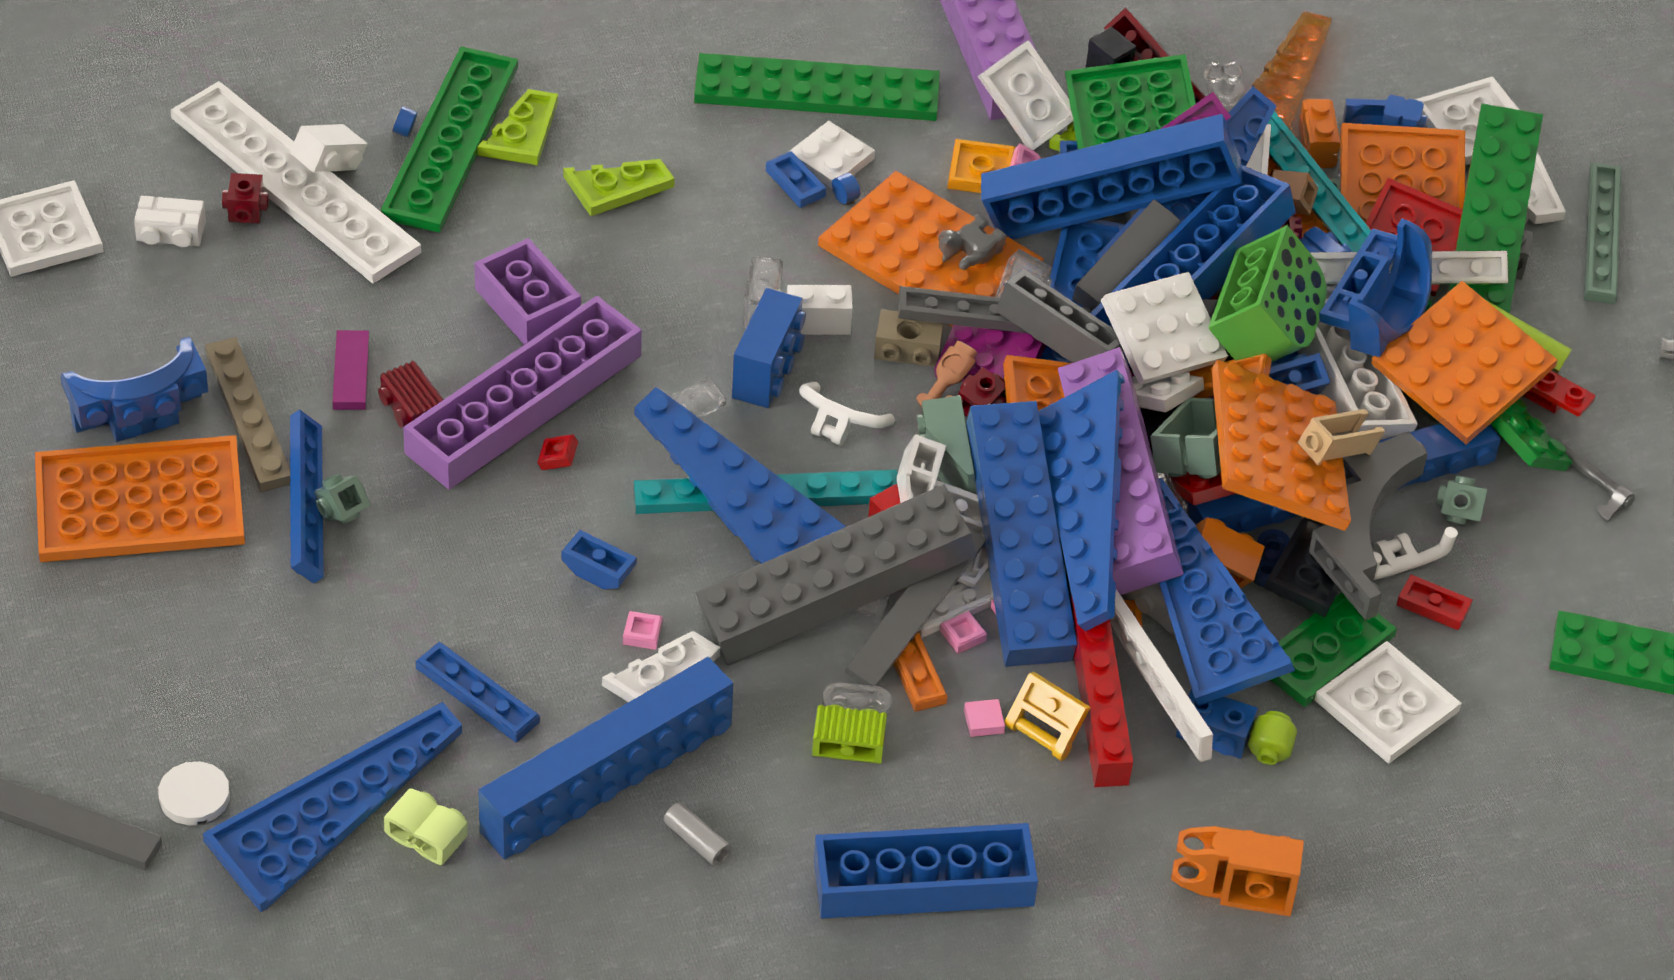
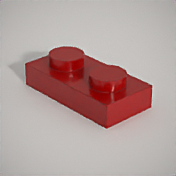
(1434, 602)

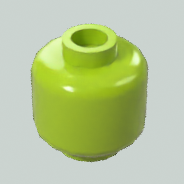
(1272, 737)

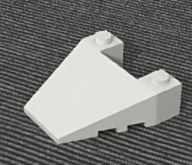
(919, 474)

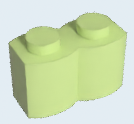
(426, 826)

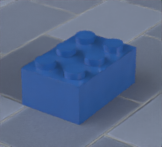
(768, 348)

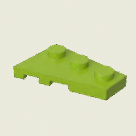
(524, 130)
(613, 187)

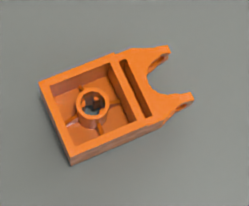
(1242, 868)

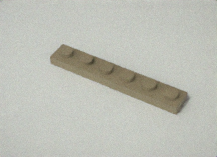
(248, 414)

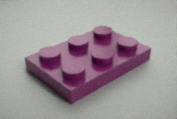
(993, 347)

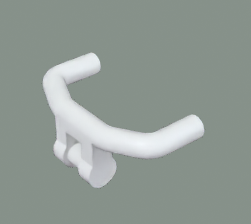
(845, 416)
(1409, 557)

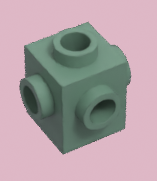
(341, 498)
(1471, 509)

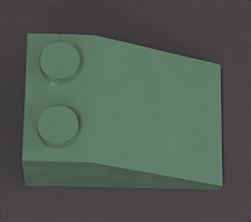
(945, 423)

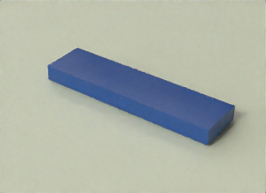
(477, 691)

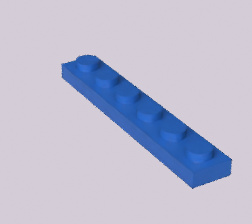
(306, 478)

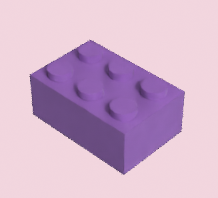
(525, 289)

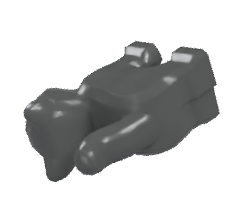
(973, 241)

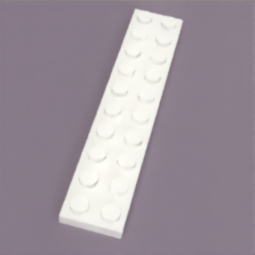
(314, 200)

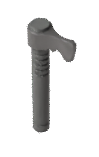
(1620, 495)

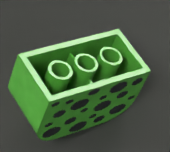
(1270, 298)

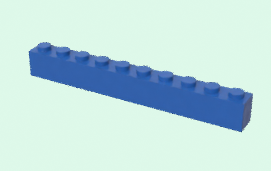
(1444, 456)

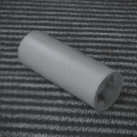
(697, 834)

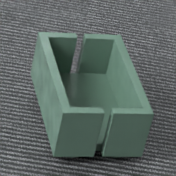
(1188, 441)

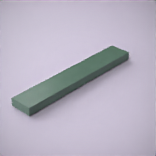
(1602, 233)

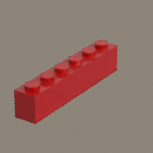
(1101, 690)

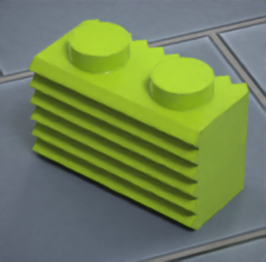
(849, 734)

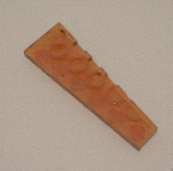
(1291, 68)

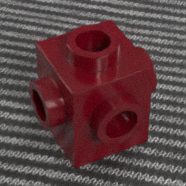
(245, 198)
(982, 390)

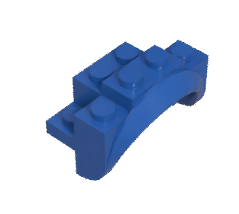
(1381, 303)
(139, 402)

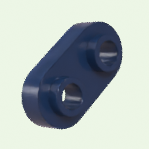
(1274, 543)

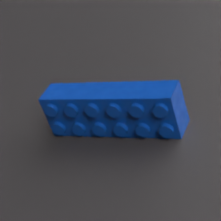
(925, 870)

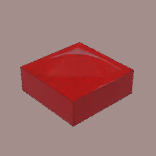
(557, 452)

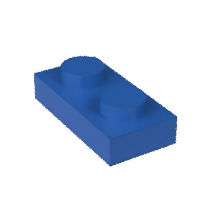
(795, 179)

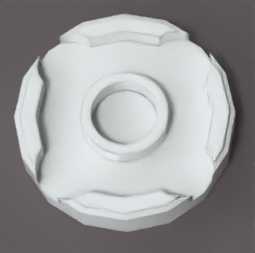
(194, 793)

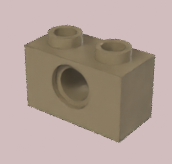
(908, 340)

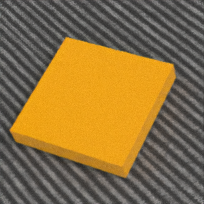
(973, 159)

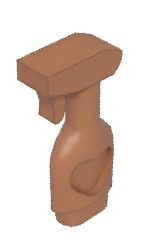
(950, 370)

